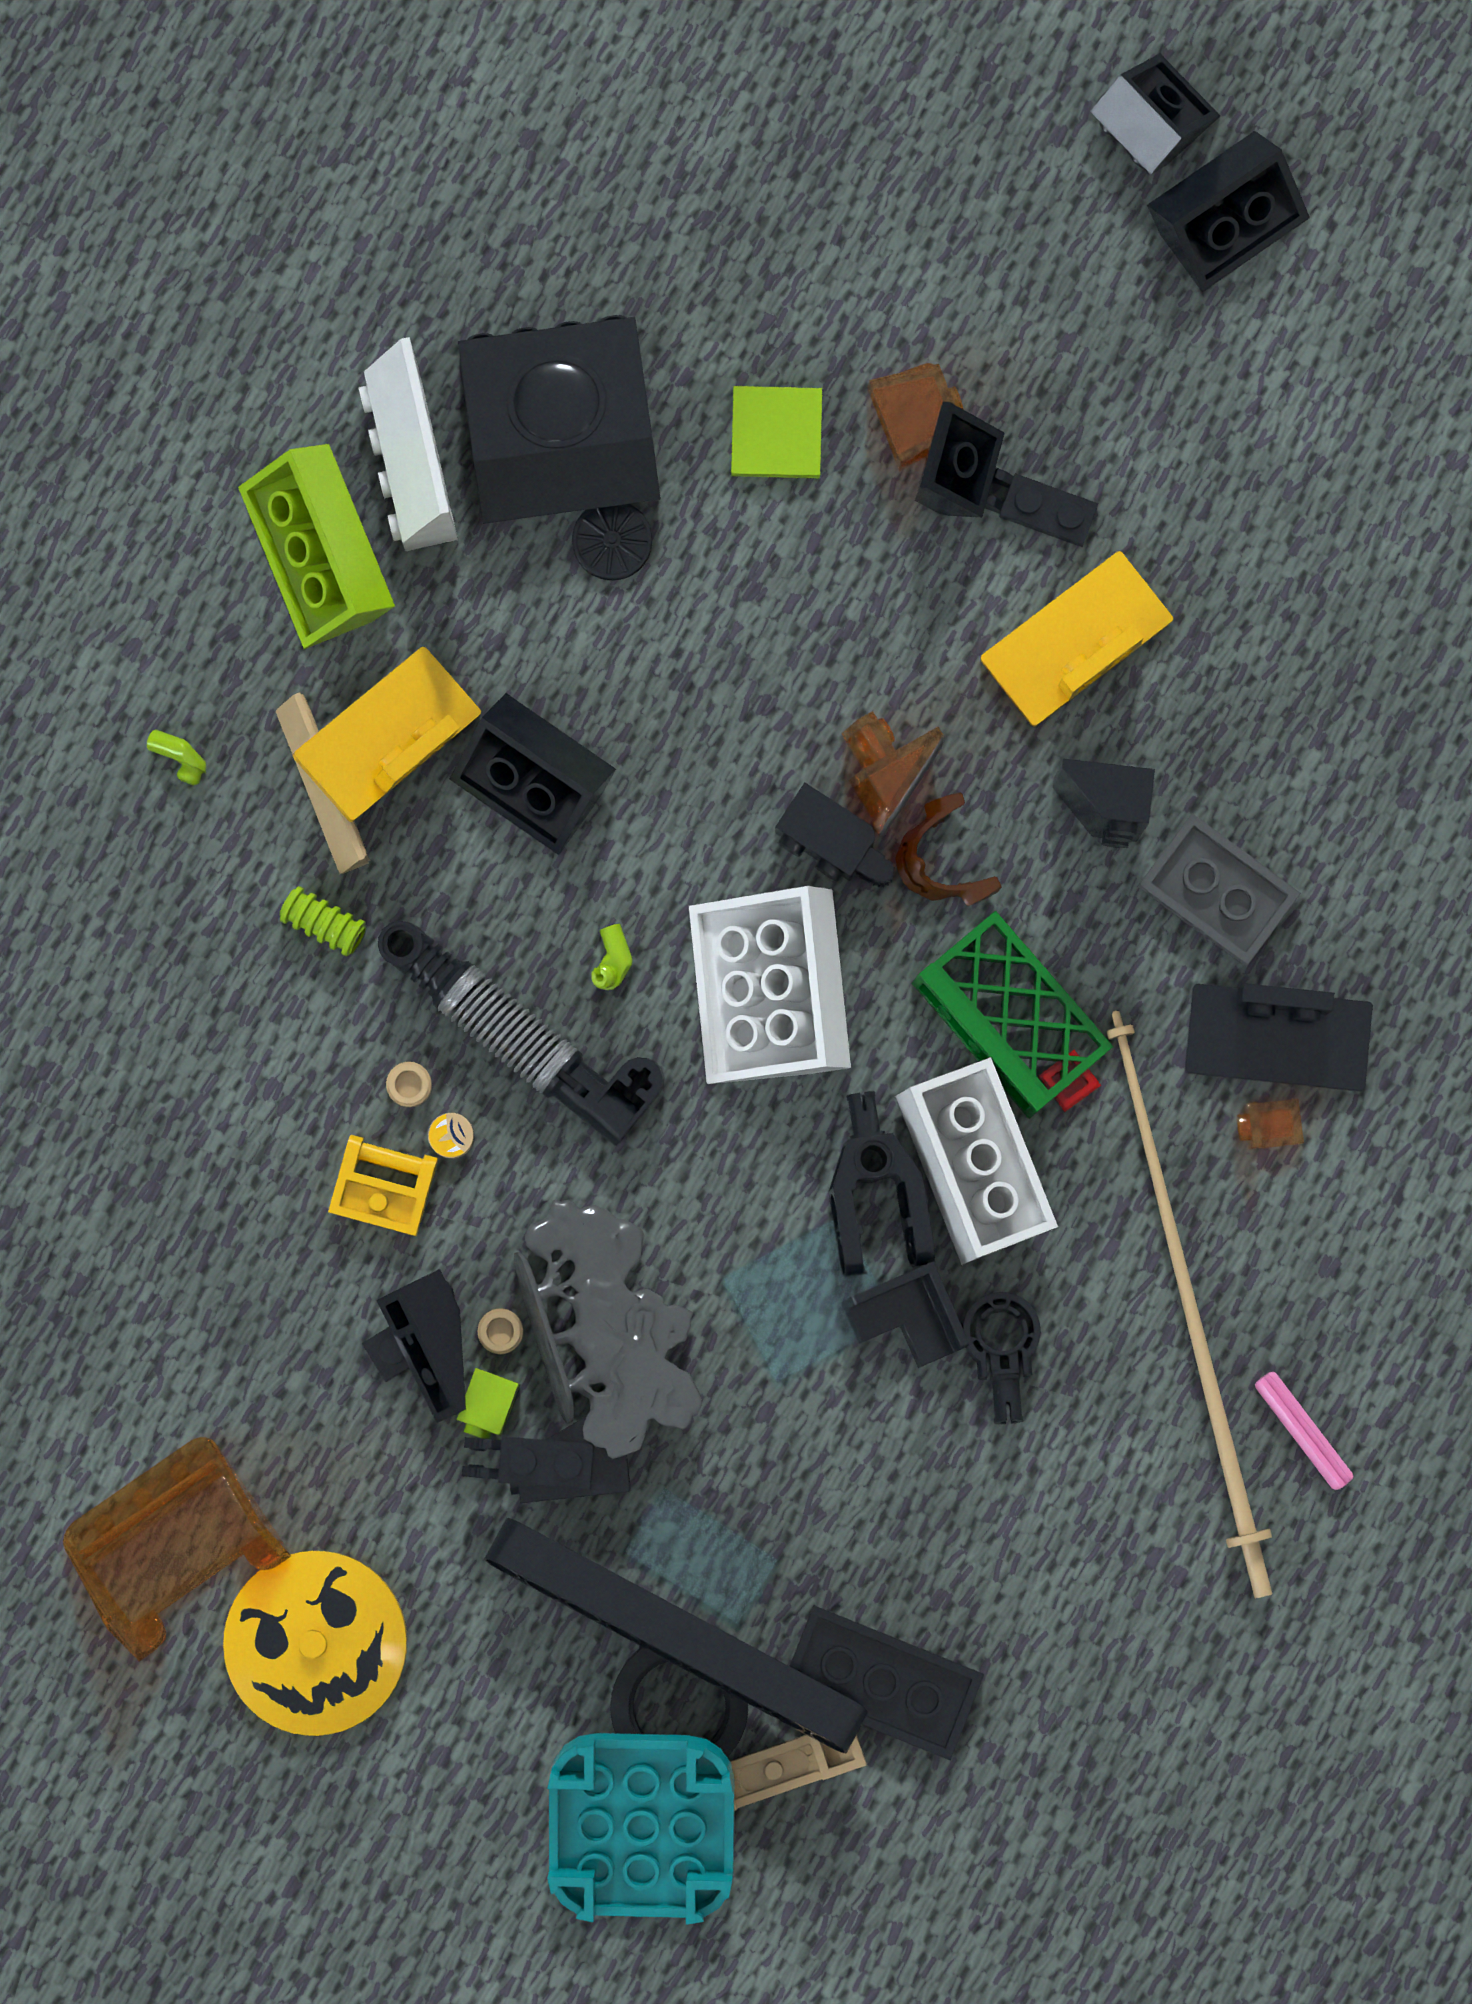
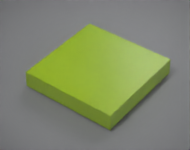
(776, 432)

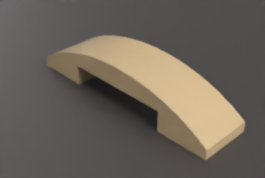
(790, 1767)

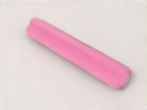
(1304, 1430)

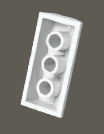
(976, 1160)

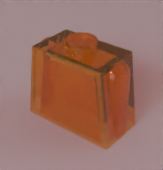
(910, 408)

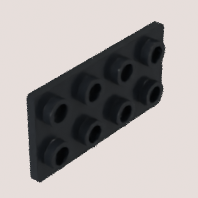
(1279, 1036)

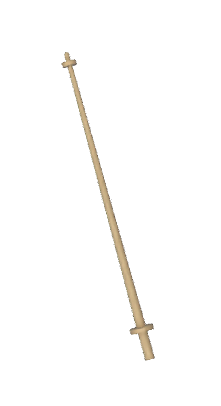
(1237, 1493)

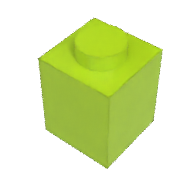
(488, 1404)

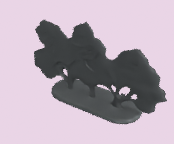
(615, 1330)

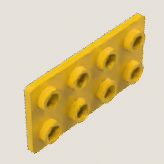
(1076, 638)
(386, 734)

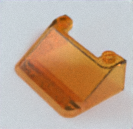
(166, 1539)

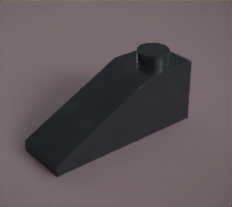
(430, 1338)

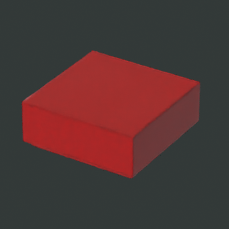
(1076, 1091)

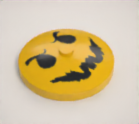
(315, 1643)

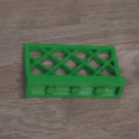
(984, 1040)

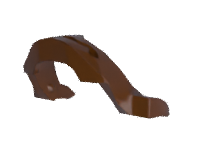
(912, 867)

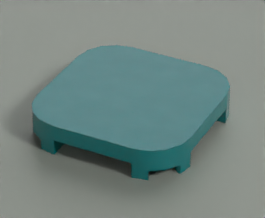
(641, 1826)

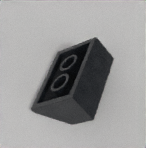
(1229, 209)
(531, 773)
(1107, 798)

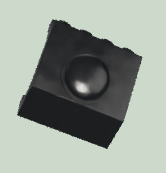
(559, 419)

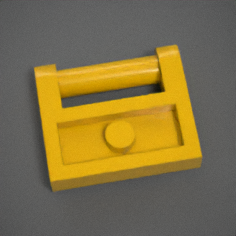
(379, 1200)

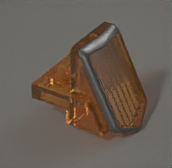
(888, 773)

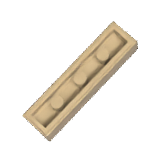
(340, 834)

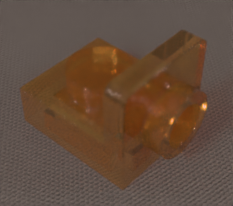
(1271, 1124)

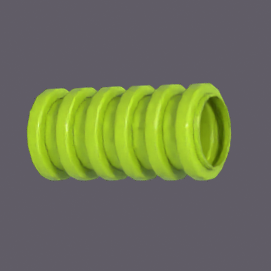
(322, 921)

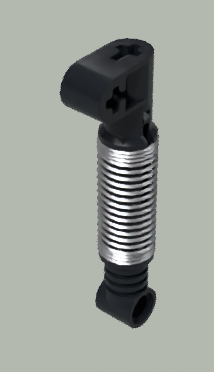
(507, 1028)

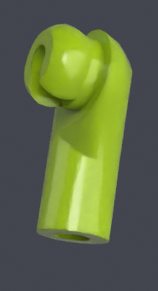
(180, 750)
(615, 962)

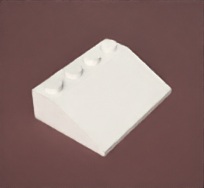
(408, 449)
(769, 985)

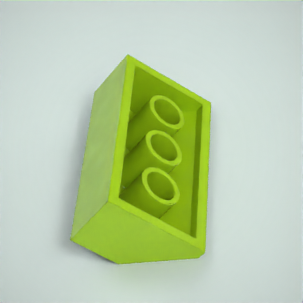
(316, 544)

